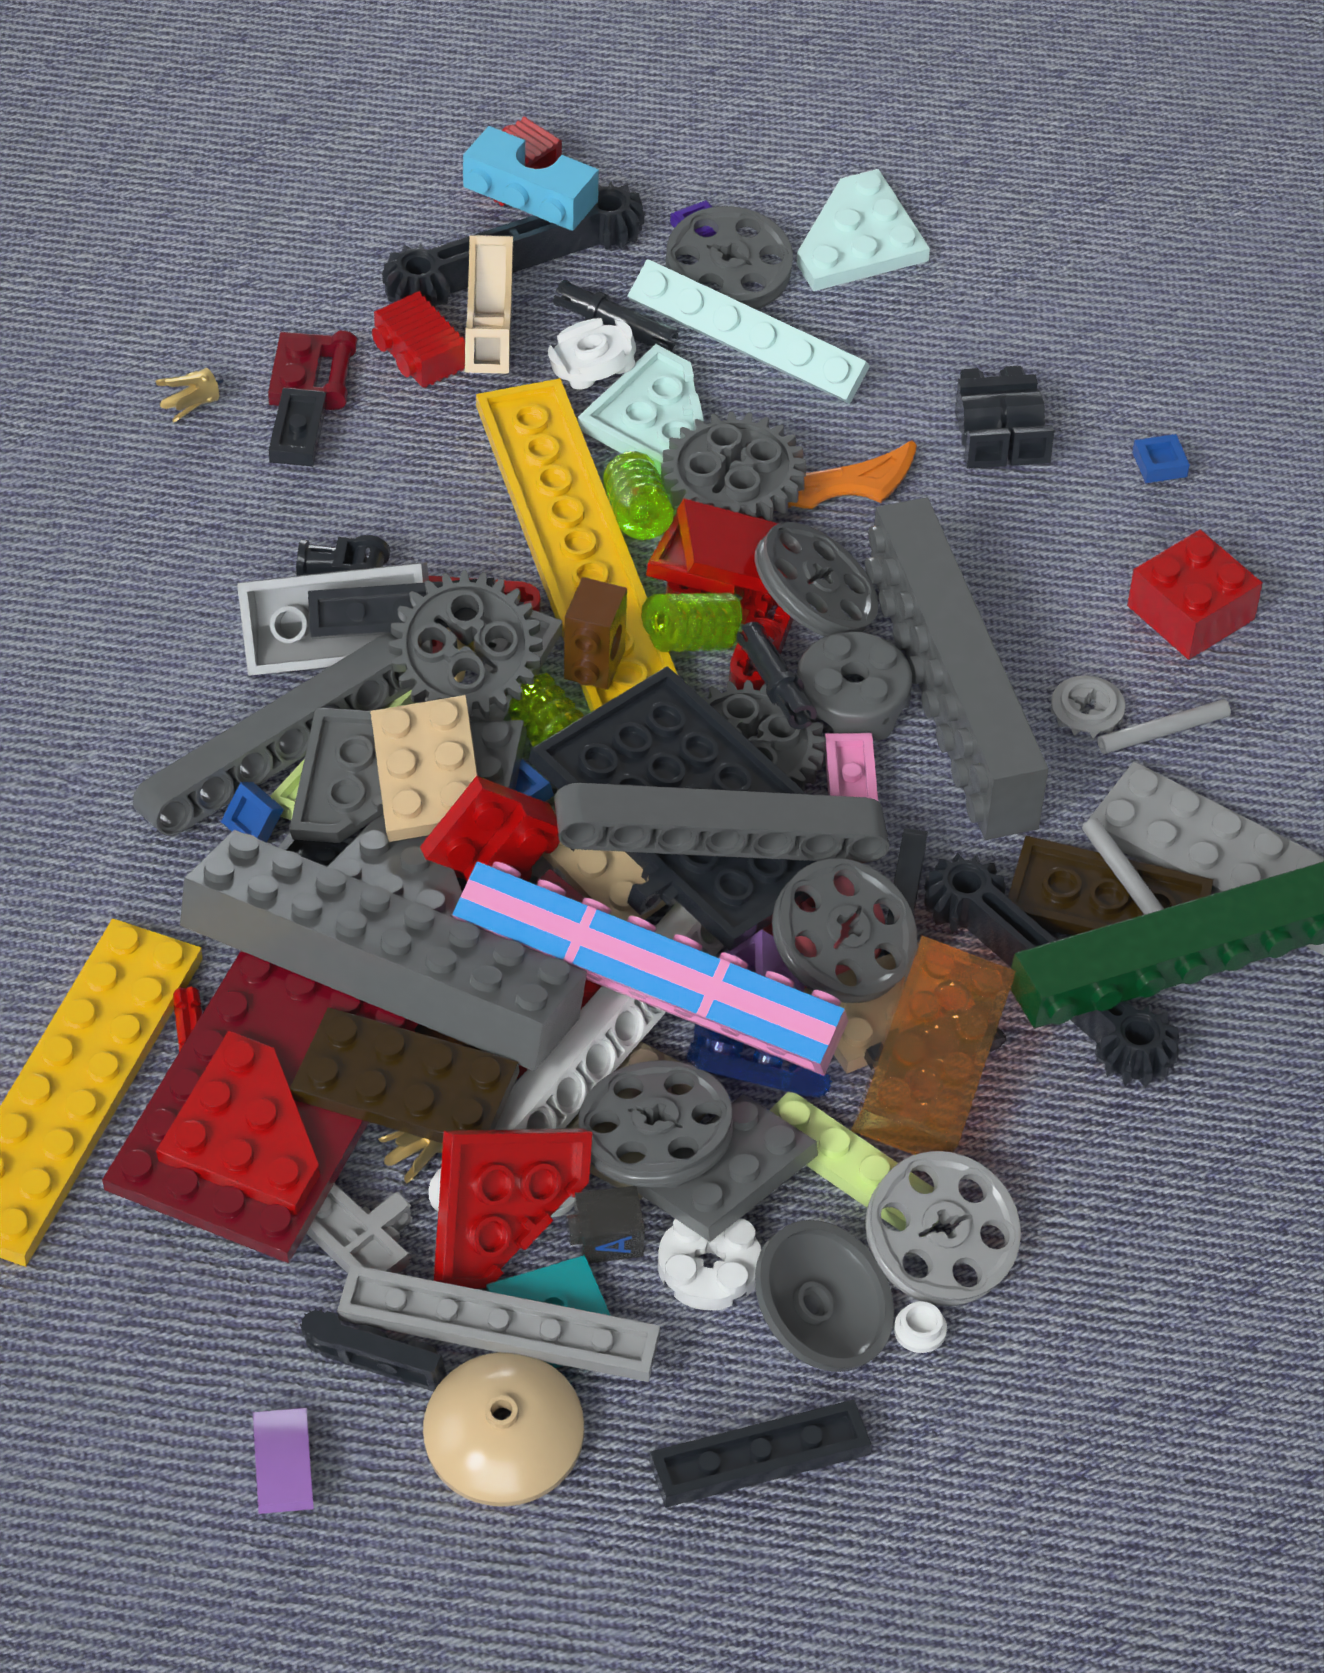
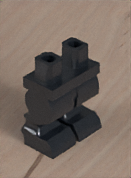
(1002, 419)

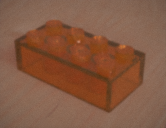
(933, 1049)

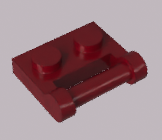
(299, 363)

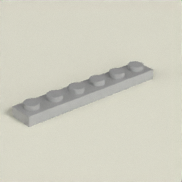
(499, 1322)

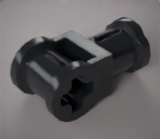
(346, 555)

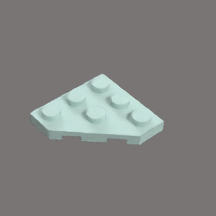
(860, 234)
(645, 406)

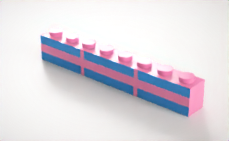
(656, 968)

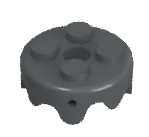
(862, 705)

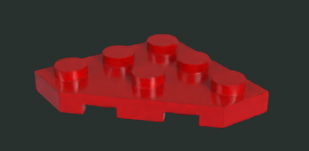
(244, 1128)
(502, 1195)

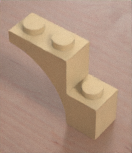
(489, 304)

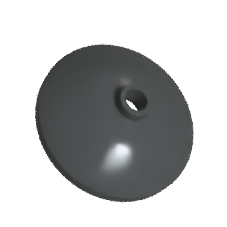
(824, 1296)

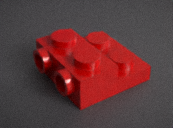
(491, 827)

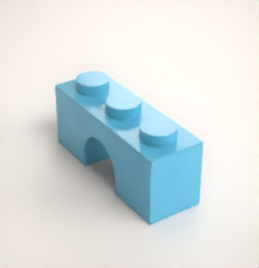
(555, 193)

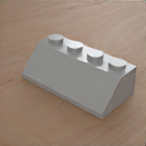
(279, 623)

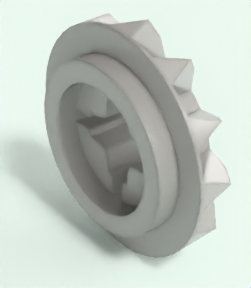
(1076, 693)

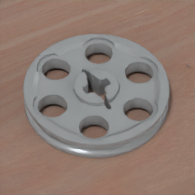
(938, 1249)

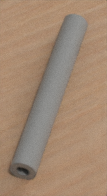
(1164, 726)
(1121, 866)

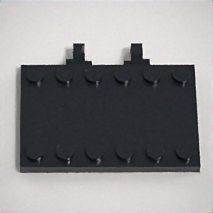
(675, 739)

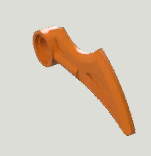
(869, 479)

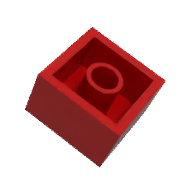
(1194, 594)

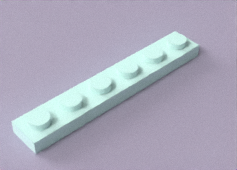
(749, 331)

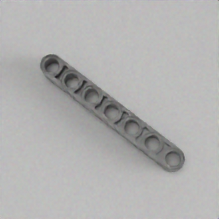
(265, 740)
(720, 822)

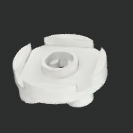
(592, 352)
(703, 1286)

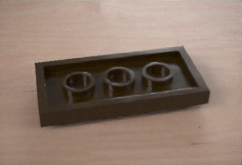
(1078, 892)
(402, 1078)

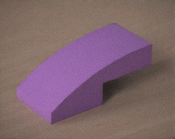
(282, 1460)

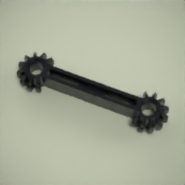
(445, 268)
(974, 898)

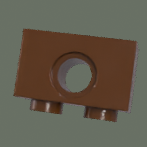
(595, 633)

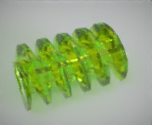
(637, 495)
(692, 621)
(543, 709)

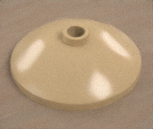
(511, 1457)

